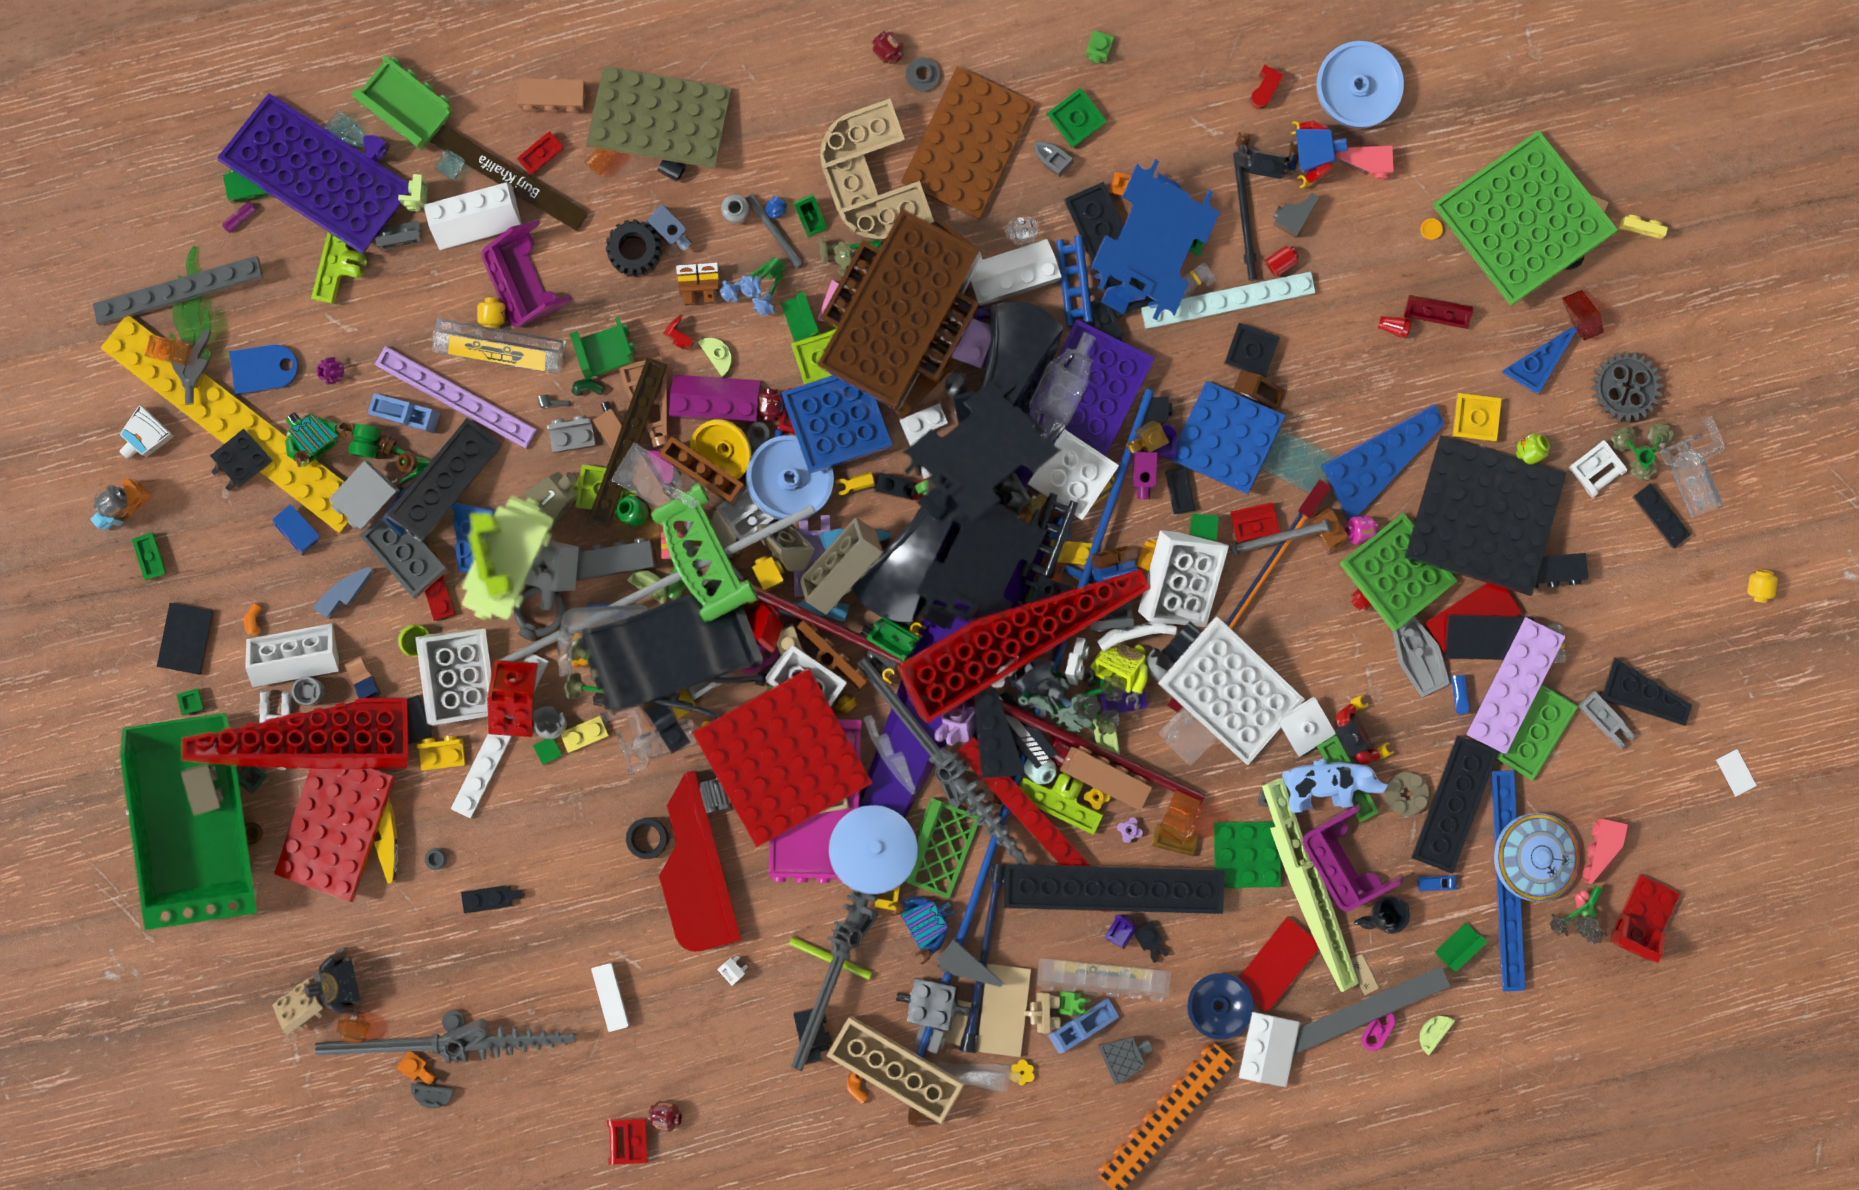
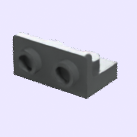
(399, 235)

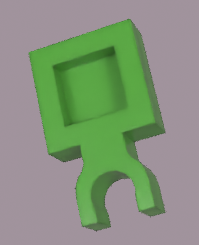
(1072, 1004)

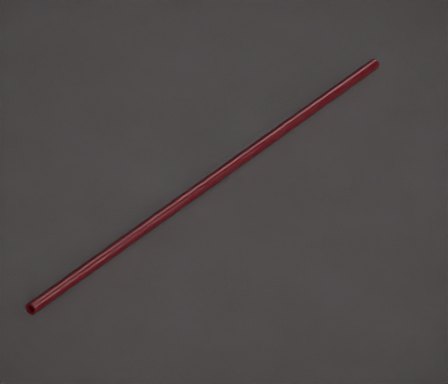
(1009, 709)

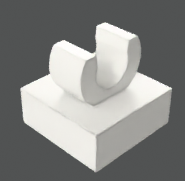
(731, 971)

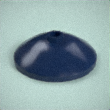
(1236, 1008)

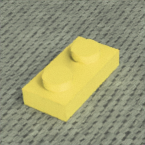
(1635, 224)
(584, 734)

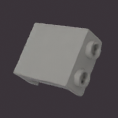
(363, 495)

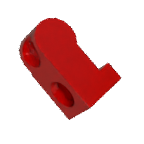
(1261, 96)

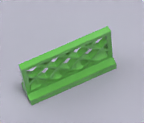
(924, 836)

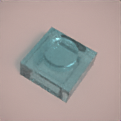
(450, 164)

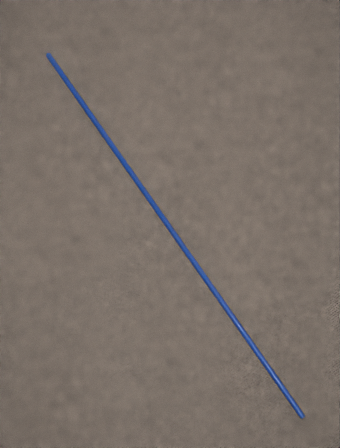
(1056, 660)

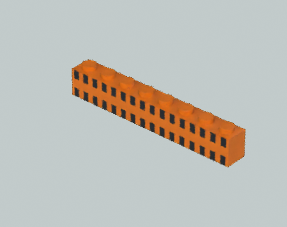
(1166, 1118)

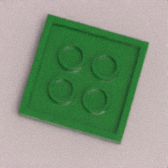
(1247, 854)

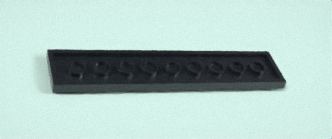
(1113, 888)

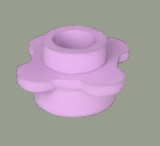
(1123, 828)

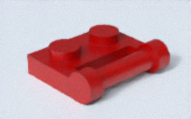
(634, 1141)

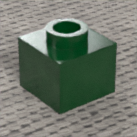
(258, 778)

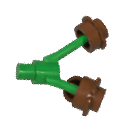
(406, 460)

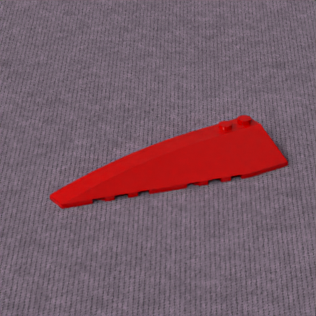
(337, 737)

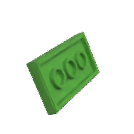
(1538, 733)

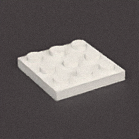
(1074, 474)

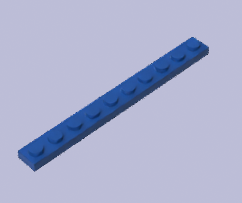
(1508, 904)

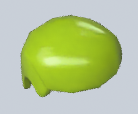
(407, 639)

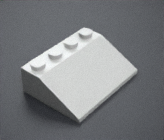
(1182, 579)
(454, 675)

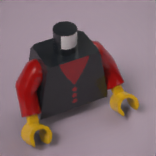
(1355, 737)

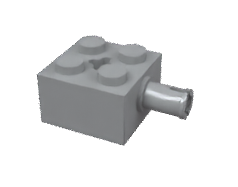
(554, 571)

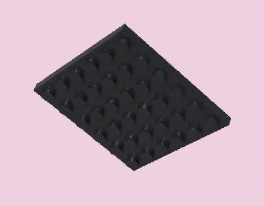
(1485, 515)

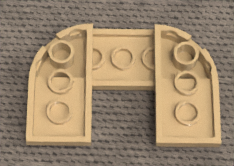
(850, 177)

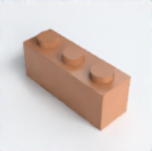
(551, 95)

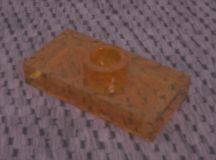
(168, 350)

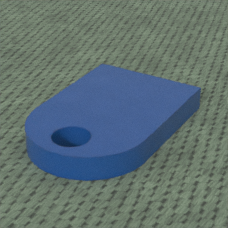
(261, 369)

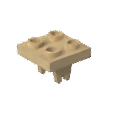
(296, 1008)

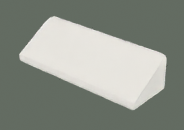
(610, 997)

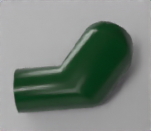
(582, 385)

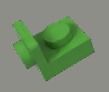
(1099, 47)

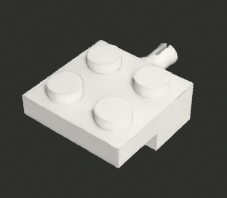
(744, 516)

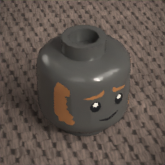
(110, 501)

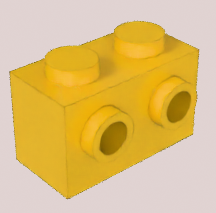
(769, 573)

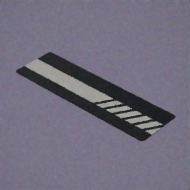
(1028, 738)

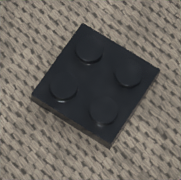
(1251, 350)

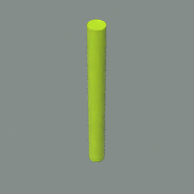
(828, 957)

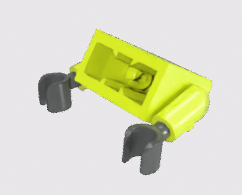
(1124, 662)

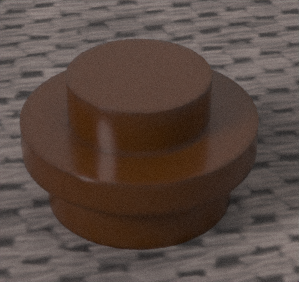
(253, 832)

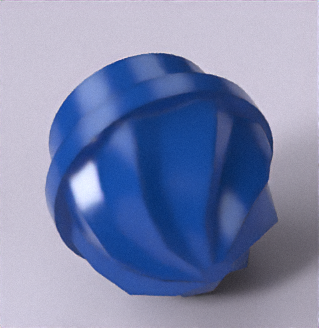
(776, 207)

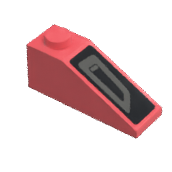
(1370, 161)

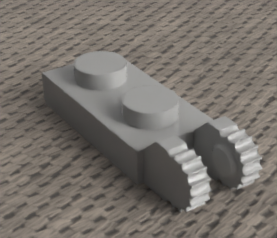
(1605, 718)

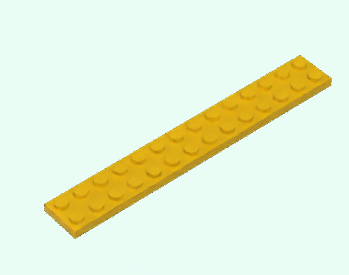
(224, 418)

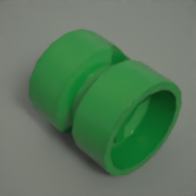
(364, 441)

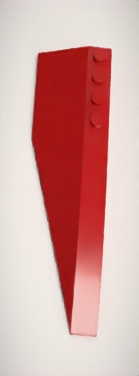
(973, 654)

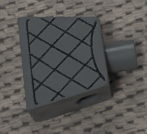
(1124, 1057)

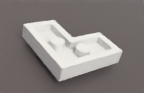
(1075, 663)

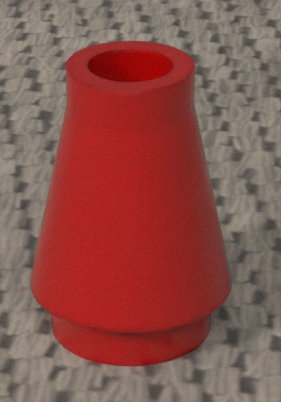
(1395, 325)

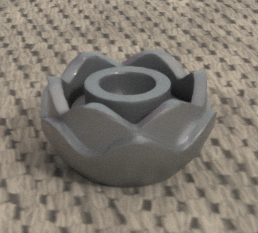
(955, 384)

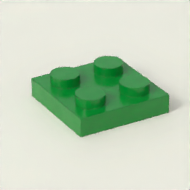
(1076, 118)

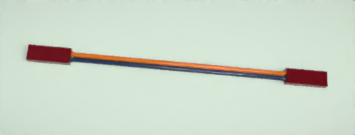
(1306, 509)

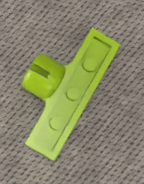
(335, 263)
(1062, 802)

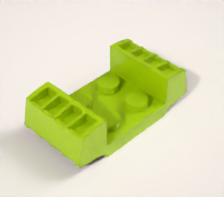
(483, 525)

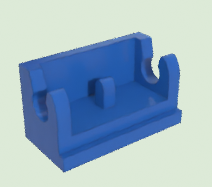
(295, 529)

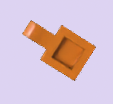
(414, 1066)

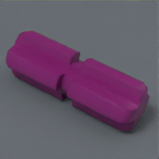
(242, 214)

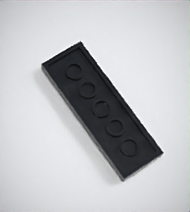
(1095, 218)
(444, 480)
(1454, 804)

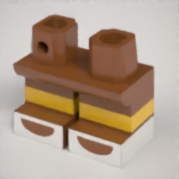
(707, 282)

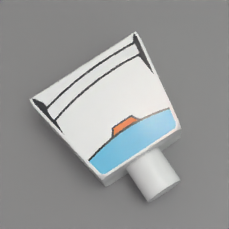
(143, 434)

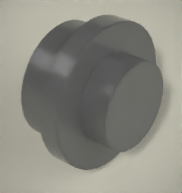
(435, 859)
(452, 1020)

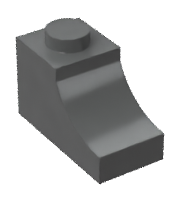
(1292, 217)

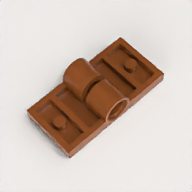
(825, 648)

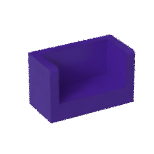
(1121, 706)

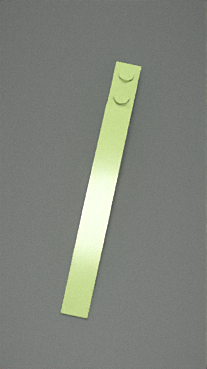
(1308, 886)

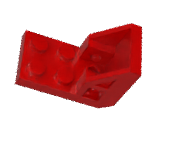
(1644, 919)

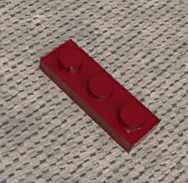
(1438, 311)

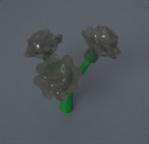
(1587, 925)

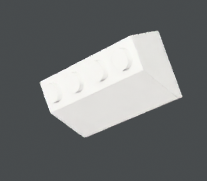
(472, 215)
(1015, 273)
(291, 655)

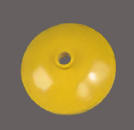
(710, 443)

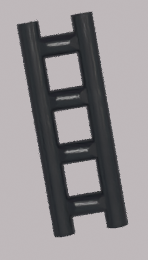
(1061, 532)

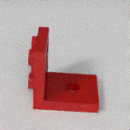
(511, 698)

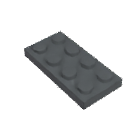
(405, 557)

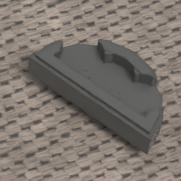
(431, 1096)

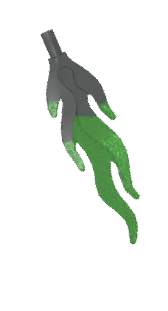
(190, 331)

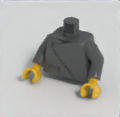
(882, 665)

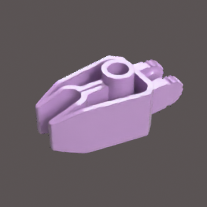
(958, 724)

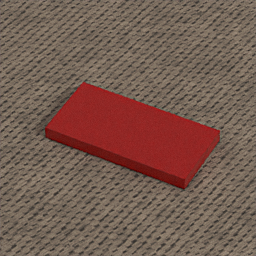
(1483, 601)
(1278, 963)

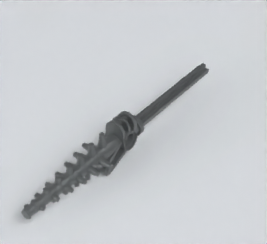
(948, 769)
(845, 937)
(468, 1037)

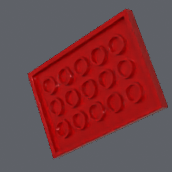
(334, 829)

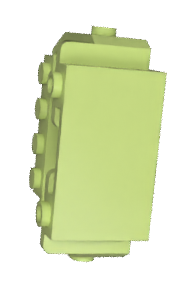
(513, 550)

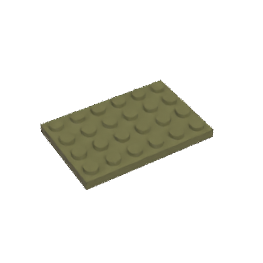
(659, 117)

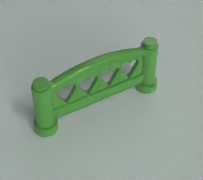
(730, 592)

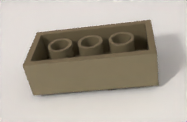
(841, 566)

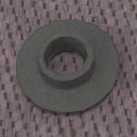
(926, 84)

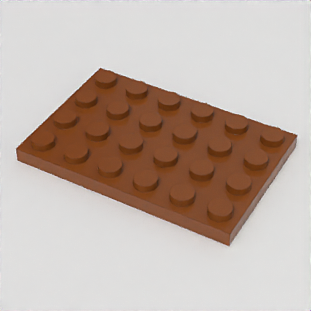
(968, 142)

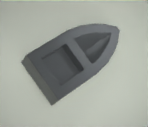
(1053, 158)

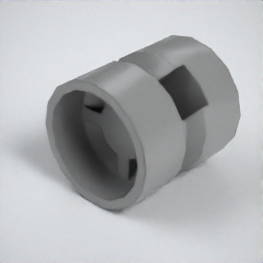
(308, 691)

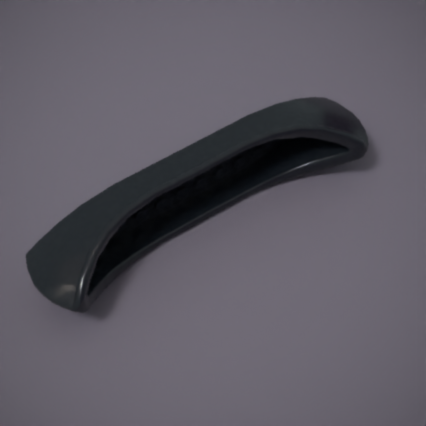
(1020, 349)

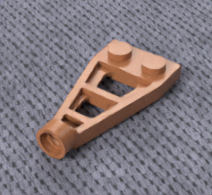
(630, 376)

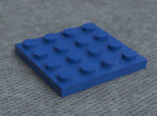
(834, 423)
(1227, 437)

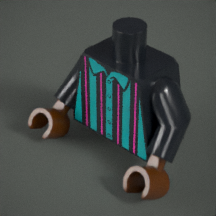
(1266, 163)

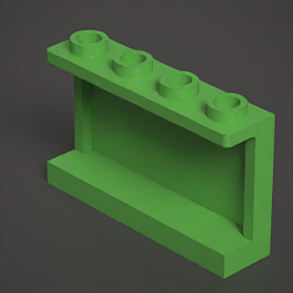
(404, 102)

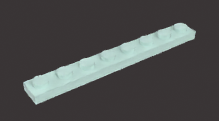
(1232, 300)

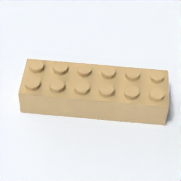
(896, 1069)

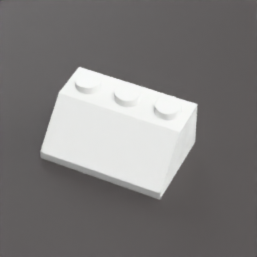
(795, 661)
(1269, 1049)

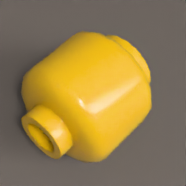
(491, 313)
(1762, 585)

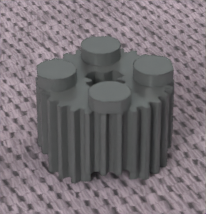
(714, 796)

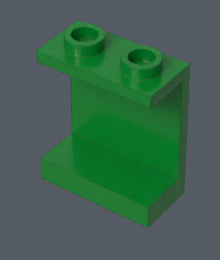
(603, 350)

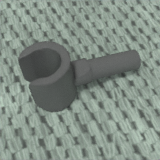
(544, 402)

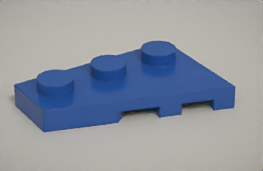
(463, 528)

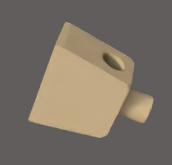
(788, 638)

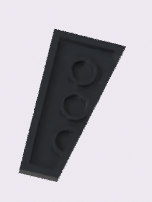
(1633, 690)
(995, 742)

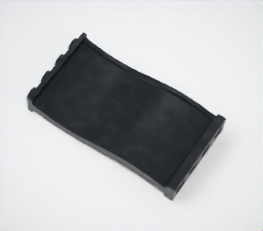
(667, 651)

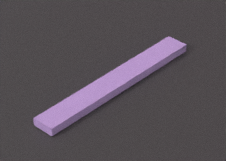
(455, 397)

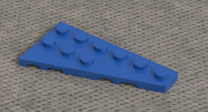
(1370, 466)

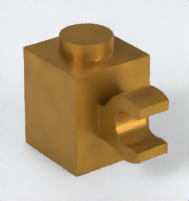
(1148, 438)

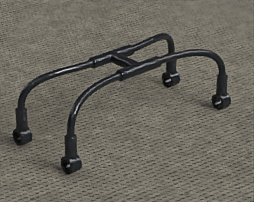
(674, 700)

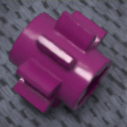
(330, 370)

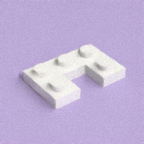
(920, 423)

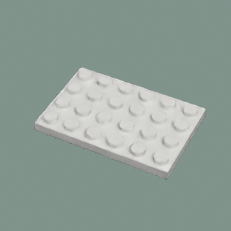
(1230, 690)

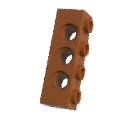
(702, 470)

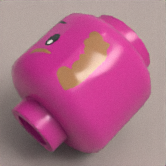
(1361, 529)

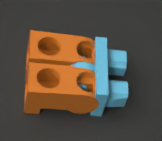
(136, 497)

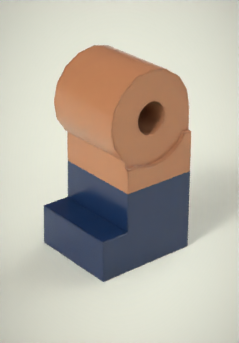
(362, 678)

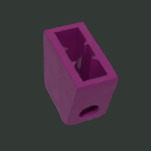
(1144, 462)

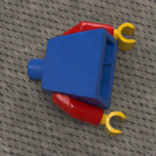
(1316, 150)

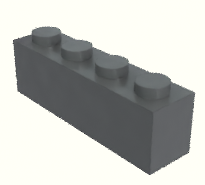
(616, 559)

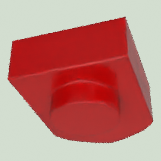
(679, 340)

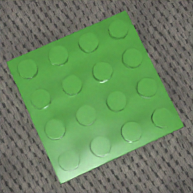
(1389, 581)

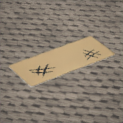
(1364, 975)

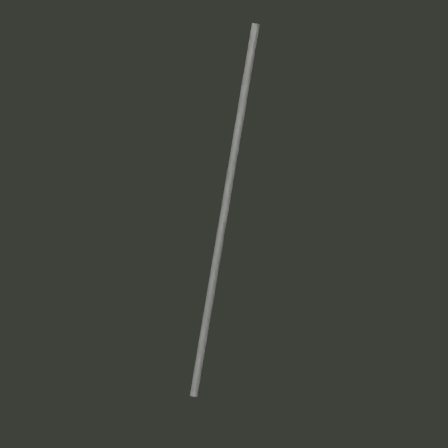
(672, 578)

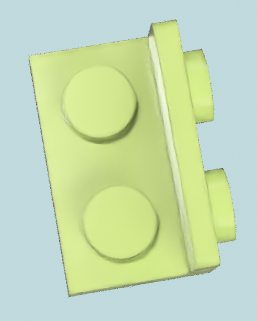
(419, 191)

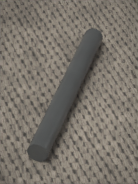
(774, 230)

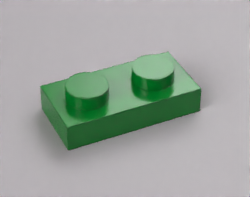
(149, 556)

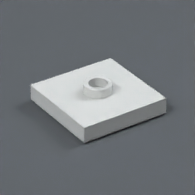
(1306, 726)

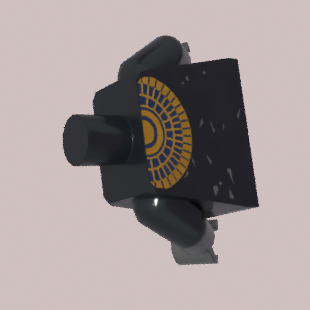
(336, 984)

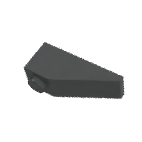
(963, 964)

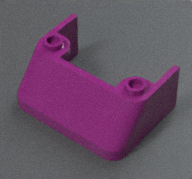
(515, 277)
(1336, 869)

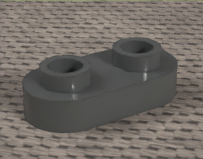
(754, 441)

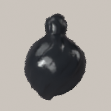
(1387, 915)

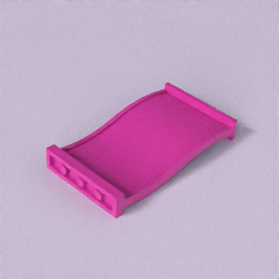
(805, 847)

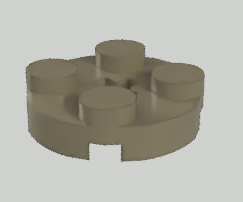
(1413, 783)

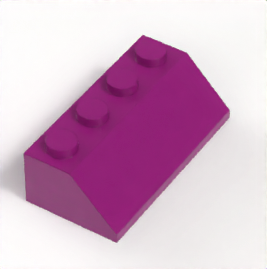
(714, 398)

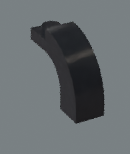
(666, 725)

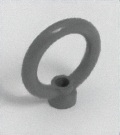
(531, 632)

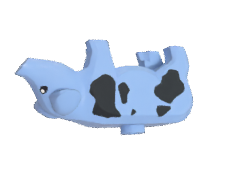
(1329, 779)

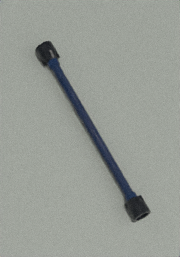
(970, 1040)

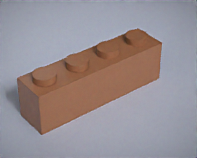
(1106, 778)

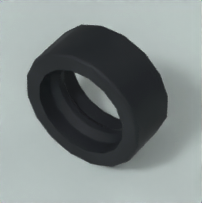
(645, 854)

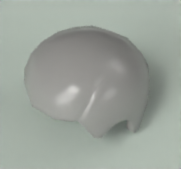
(1158, 664)
(549, 722)

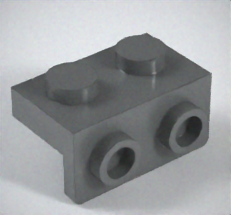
(1119, 618)

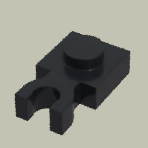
(1149, 938)

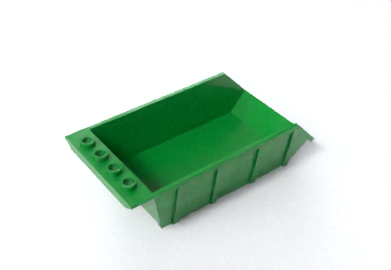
(181, 855)

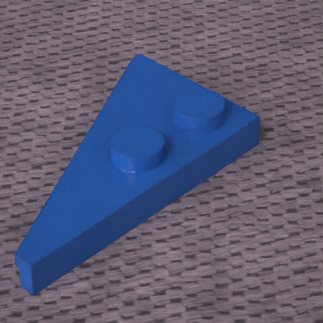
(1537, 366)

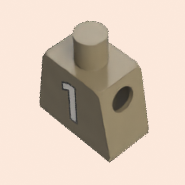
(554, 494)

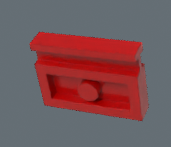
(1254, 522)

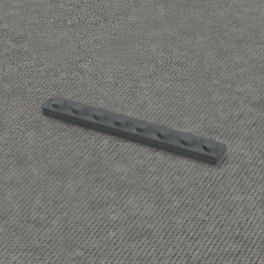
(178, 290)

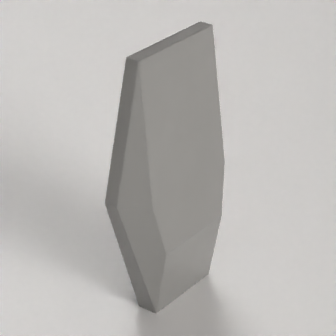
(1420, 657)

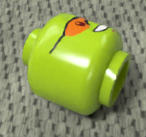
(1533, 448)

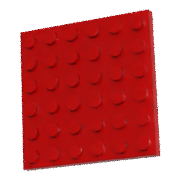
(782, 757)

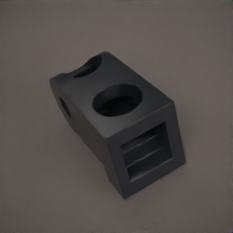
(895, 487)

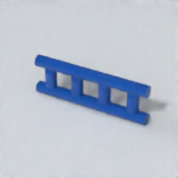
(1083, 289)

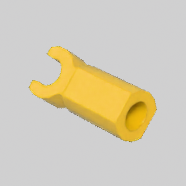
(857, 483)

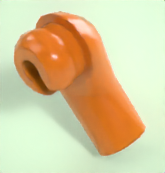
(250, 620)
(854, 1087)

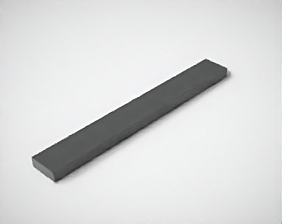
(1371, 1009)

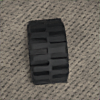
(629, 230)

